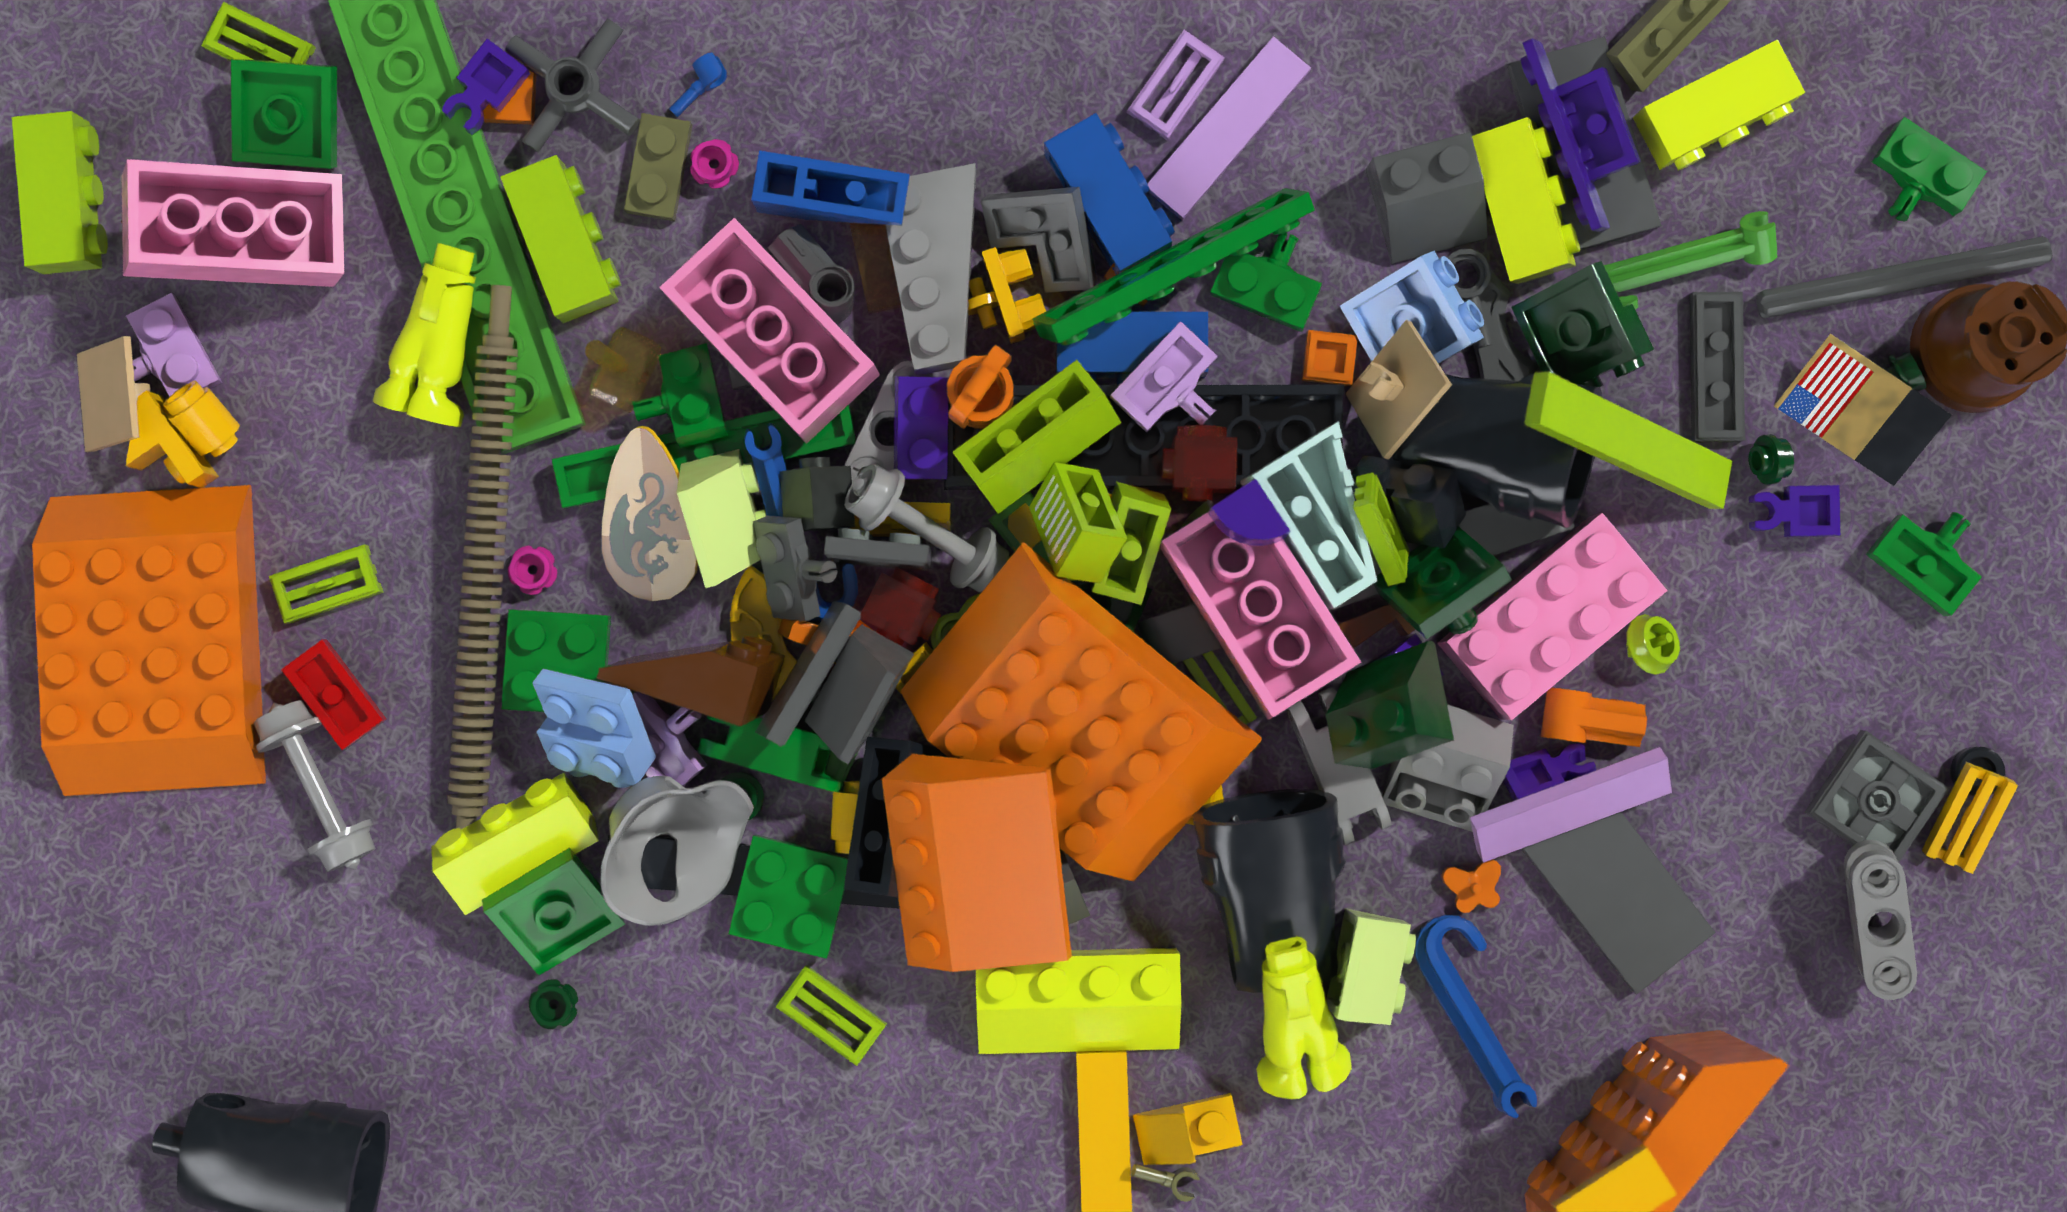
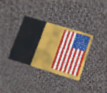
(1862, 410)

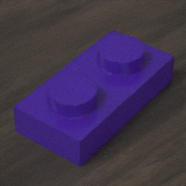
(921, 427)

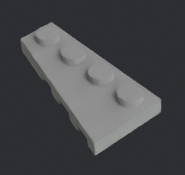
(935, 265)

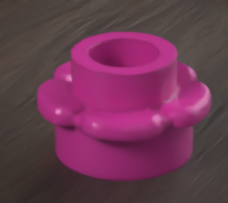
(709, 151)
(519, 566)

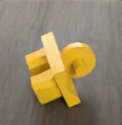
(1003, 271)

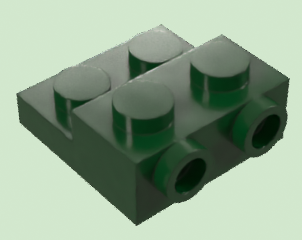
(1583, 328)

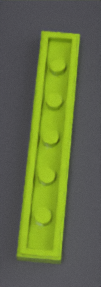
(1627, 440)

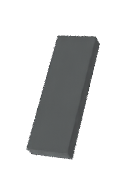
(1717, 367)
(808, 673)

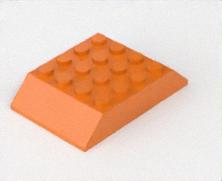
(148, 640)
(1067, 687)
(1674, 1097)

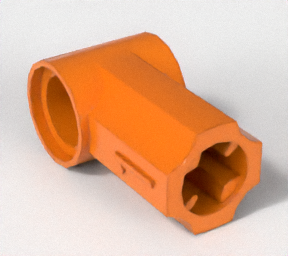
(1580, 717)

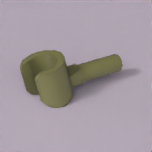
(1166, 1178)

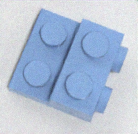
(1427, 298)
(592, 729)

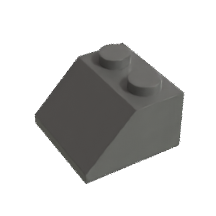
(1429, 197)
(857, 691)

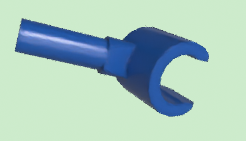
(710, 75)

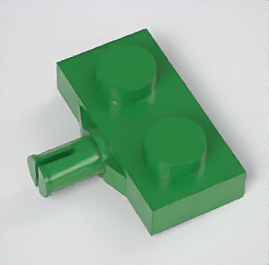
(1926, 170)
(1268, 285)
(687, 397)
(1927, 561)

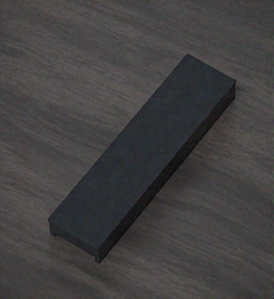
(1261, 417)

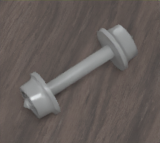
(877, 495)
(285, 728)

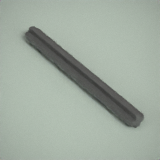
(1904, 277)

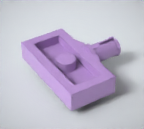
(170, 346)
(1167, 380)
(673, 751)

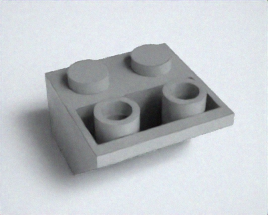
(1455, 777)

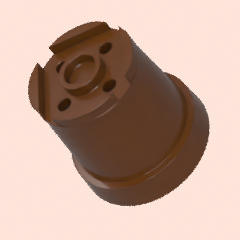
(1969, 367)

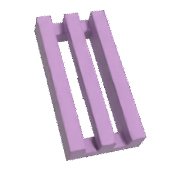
(1152, 119)

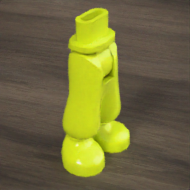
(432, 341)
(1297, 1024)

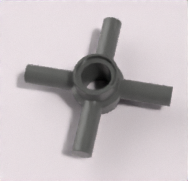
(559, 71)

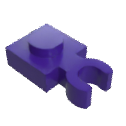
(490, 79)
(1804, 511)
(1540, 771)

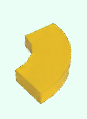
(753, 617)

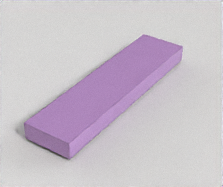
(1227, 128)
(1571, 804)

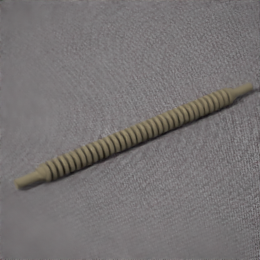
(497, 346)

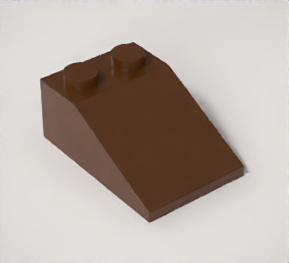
(717, 679)

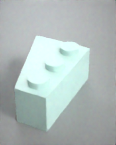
(1316, 503)

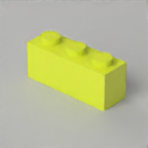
(1719, 107)
(1525, 200)
(512, 841)

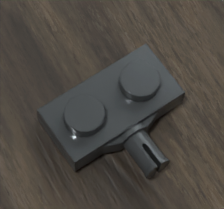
(790, 568)

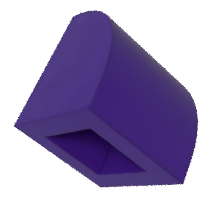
(1250, 517)

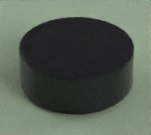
(1978, 756)

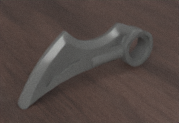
(1495, 353)

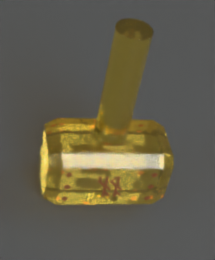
(622, 367)

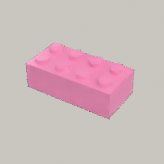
(231, 224)
(770, 330)
(1260, 613)
(1553, 616)

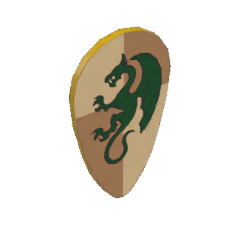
(643, 521)

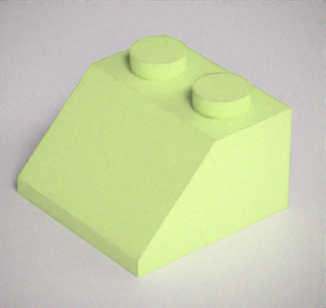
(720, 513)
(1370, 968)

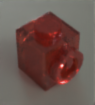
(1201, 462)
(902, 607)

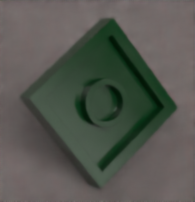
(1445, 585)

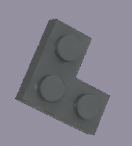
(1053, 223)

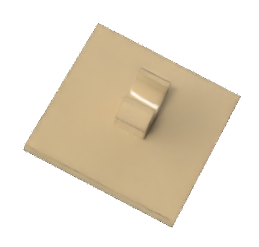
(1398, 389)
(109, 394)

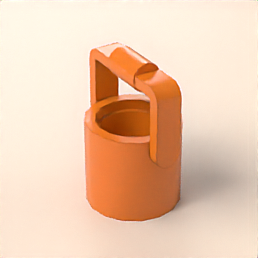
(980, 389)

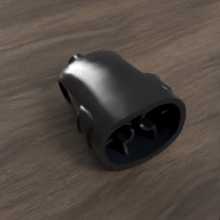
(1496, 456)
(1272, 874)
(277, 1155)

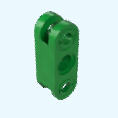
(800, 759)

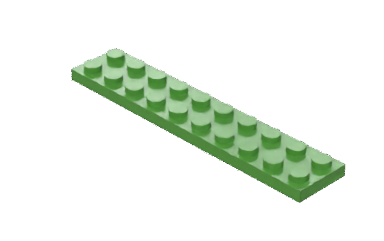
(455, 197)

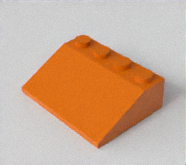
(976, 863)

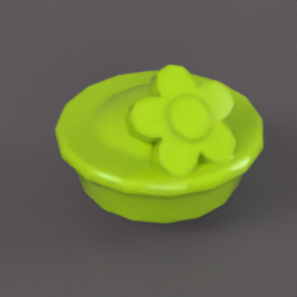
(1652, 643)

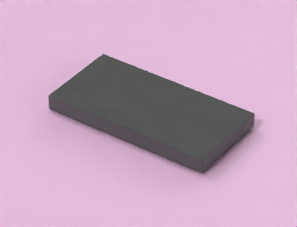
(1624, 194)
(1621, 898)

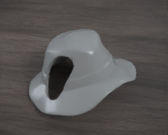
(706, 838)

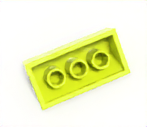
(1082, 1003)

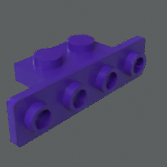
(1588, 129)

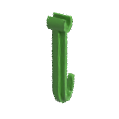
(1752, 242)

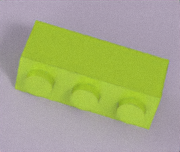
(58, 192)
(561, 238)
(1039, 430)

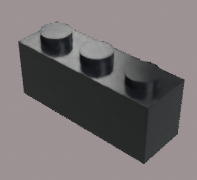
(870, 853)

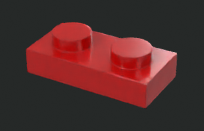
(333, 694)

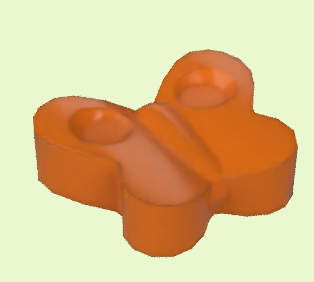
(1474, 886)

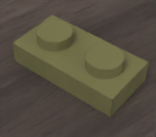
(658, 167)

